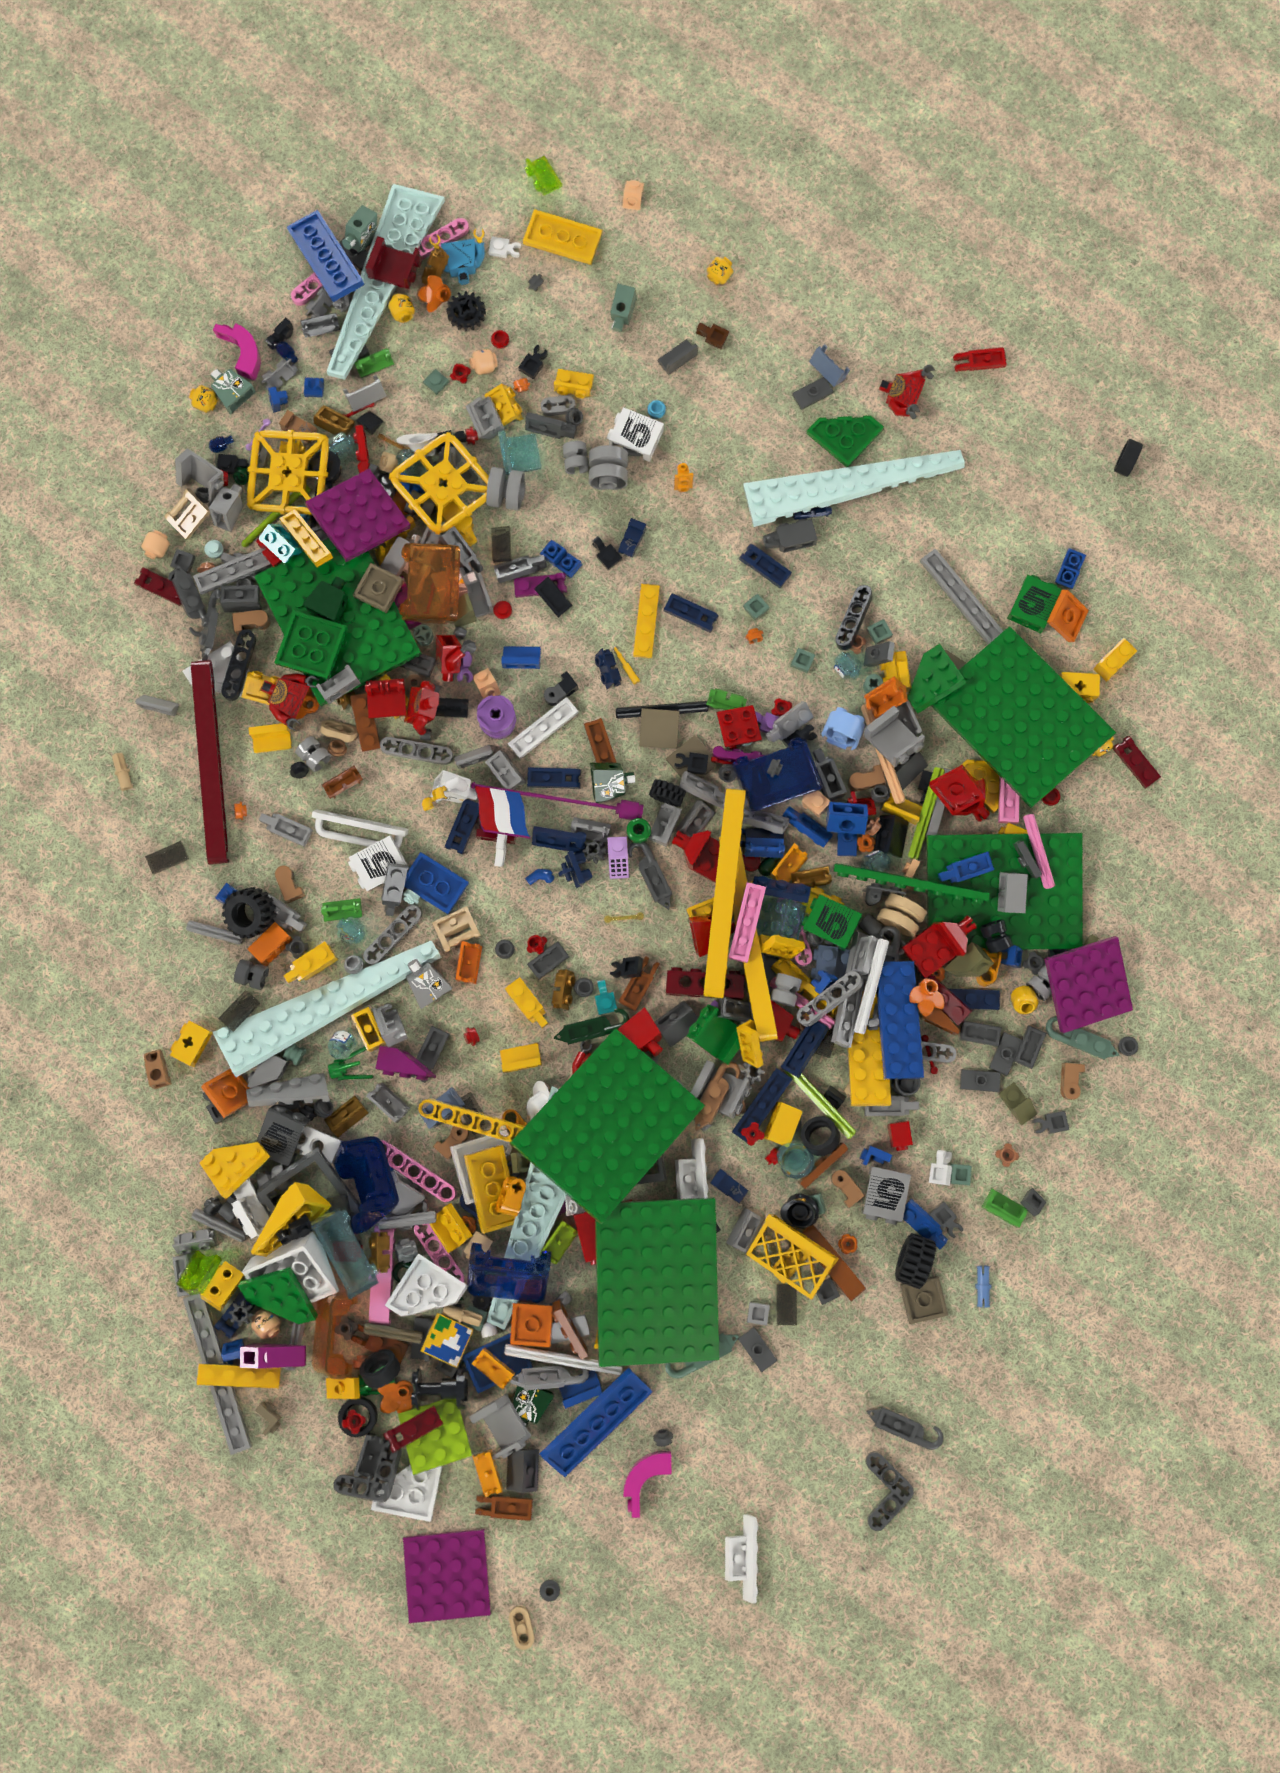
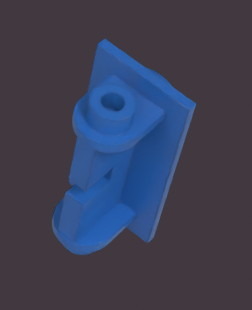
(764, 847)

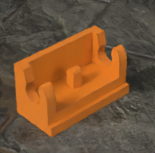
(886, 696)
(270, 944)
(468, 962)

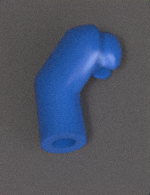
(542, 874)

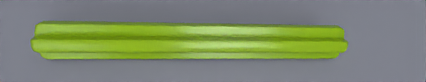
(925, 817)
(824, 1105)

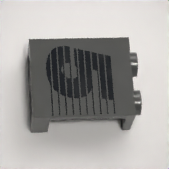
(282, 1133)

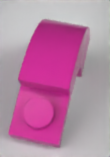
(249, 360)
(650, 1465)

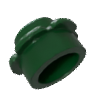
(238, 478)

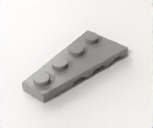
(289, 1091)

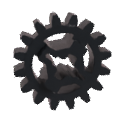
(469, 317)

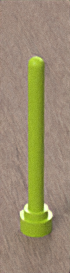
(269, 520)

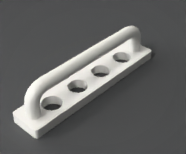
(321, 815)

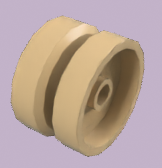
(902, 914)

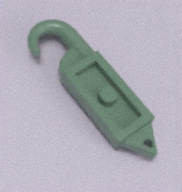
(1083, 1041)
(725, 1347)

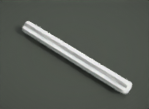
(559, 1358)

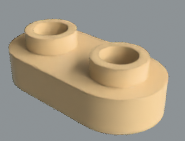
(388, 462)
(339, 730)
(521, 1627)

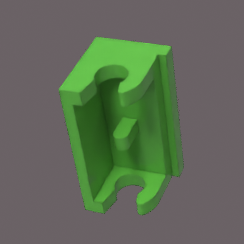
(1004, 1208)

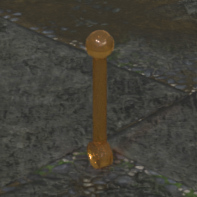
(382, 437)

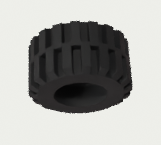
(237, 919)
(915, 1261)

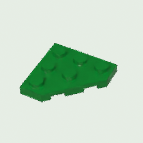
(845, 436)
(934, 679)
(279, 1294)

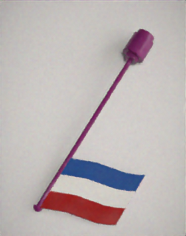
(504, 812)

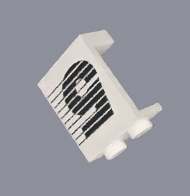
(636, 432)
(373, 861)

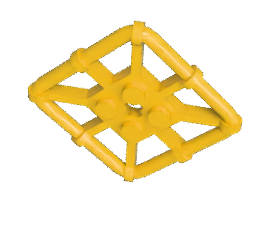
(280, 463)
(431, 479)

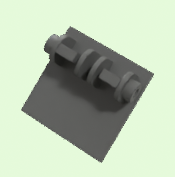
(874, 893)

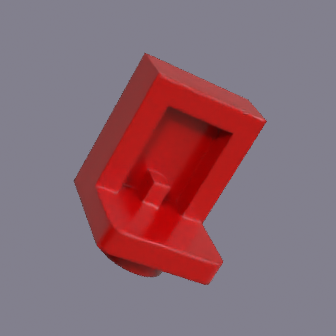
(868, 801)

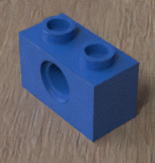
(847, 818)

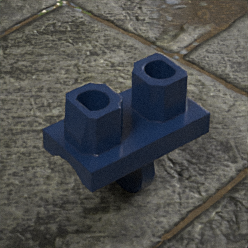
(573, 861)

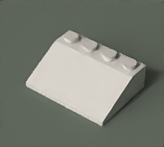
(306, 1259)

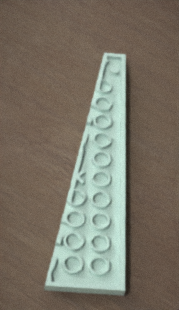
(403, 226)
(802, 492)

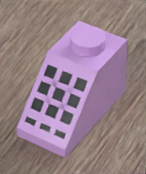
(618, 857)

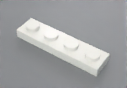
(543, 728)

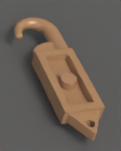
(714, 1095)

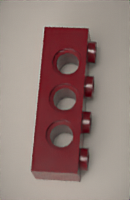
(674, 987)

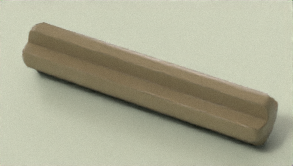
(393, 1333)

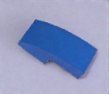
(561, 559)
(1070, 568)

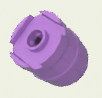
(496, 727)

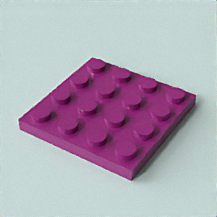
(357, 515)
(1088, 984)
(446, 1576)

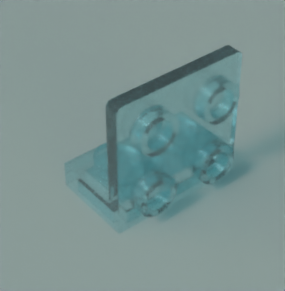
(519, 452)
(781, 918)

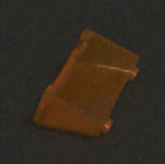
(431, 583)
(323, 1358)

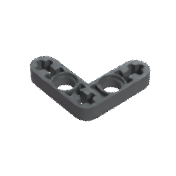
(372, 1485)
(893, 1495)

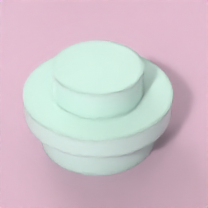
(214, 549)
(411, 897)

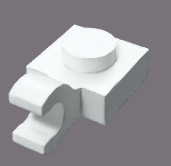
(941, 1171)

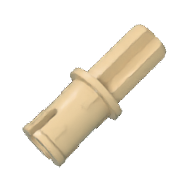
(122, 771)
(462, 1315)

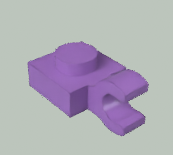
(465, 663)
(766, 722)

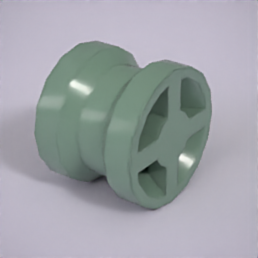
(421, 631)
(868, 686)
(294, 1054)

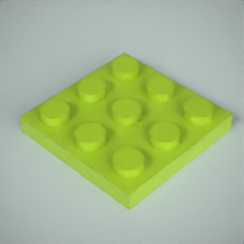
(442, 1445)

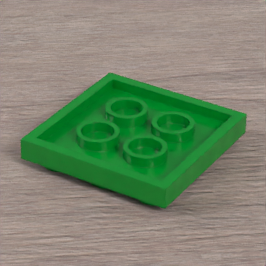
(311, 645)

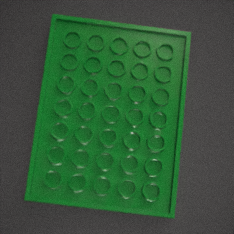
(373, 640)
(1022, 717)
(1051, 915)
(607, 1125)
(657, 1283)

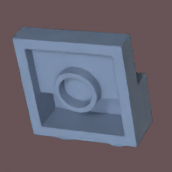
(830, 960)

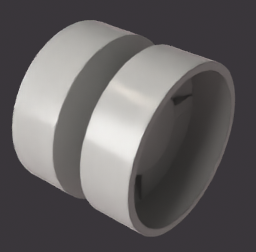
(608, 467)
(512, 489)

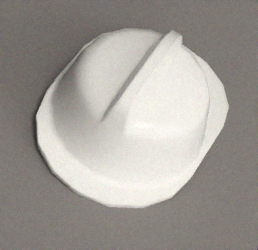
(417, 441)
(538, 1100)

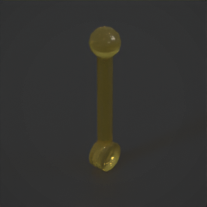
(639, 916)

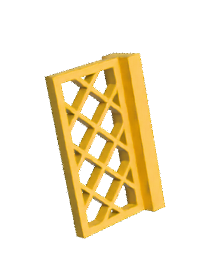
(801, 1241)

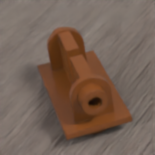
(342, 782)

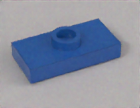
(846, 844)

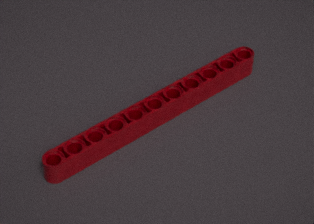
(209, 762)

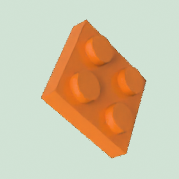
(1068, 616)
(227, 1092)
(531, 1325)

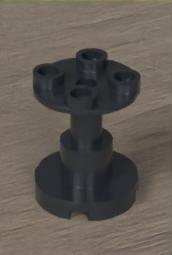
(449, 1388)

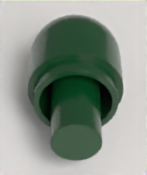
(767, 866)

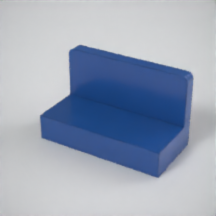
(521, 657)
(581, 1392)

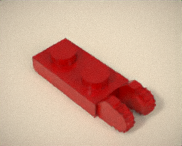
(981, 359)
(361, 454)

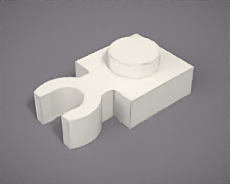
(500, 247)

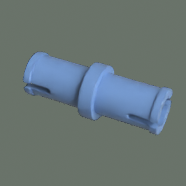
(983, 1286)

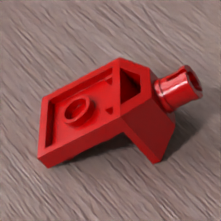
(961, 793)
(700, 852)
(938, 945)

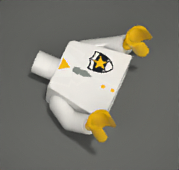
(450, 788)

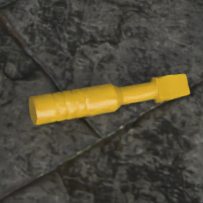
(626, 666)

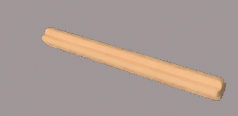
(887, 767)

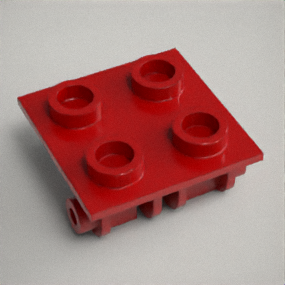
(386, 698)
(738, 726)

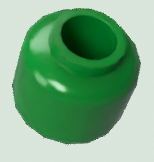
(634, 825)

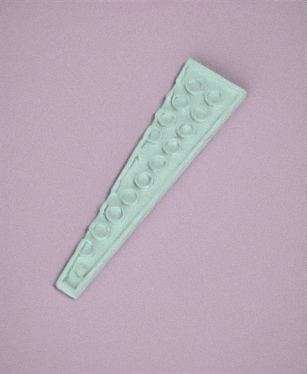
(293, 1020)
(530, 1229)

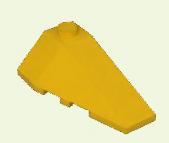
(293, 1204)

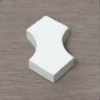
(501, 847)

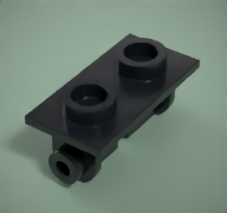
(452, 707)

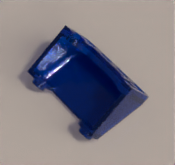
(795, 779)
(368, 1165)
(508, 1277)

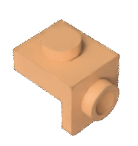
(633, 194)
(486, 683)
(815, 802)
(910, 869)

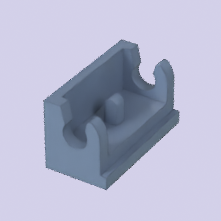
(827, 367)
(450, 1097)

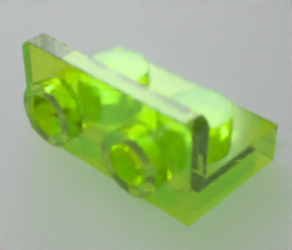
(543, 175)
(198, 1273)

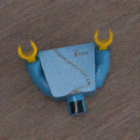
(464, 256)

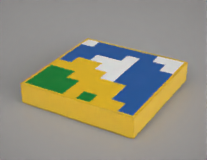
(446, 1340)

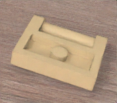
(191, 517)
(453, 924)

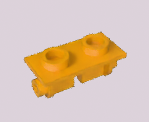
(684, 479)

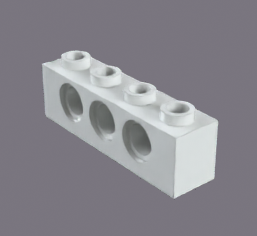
(331, 1144)

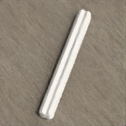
(871, 986)

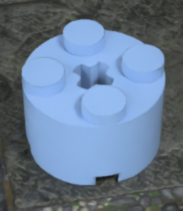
(843, 729)

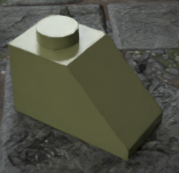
(465, 612)
(972, 964)

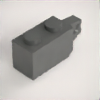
(792, 536)
(830, 777)

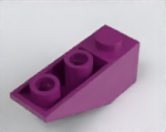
(396, 1060)
(272, 1355)

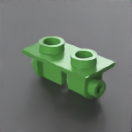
(374, 363)
(718, 700)
(341, 909)

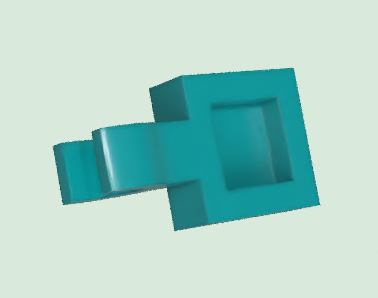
(605, 1001)

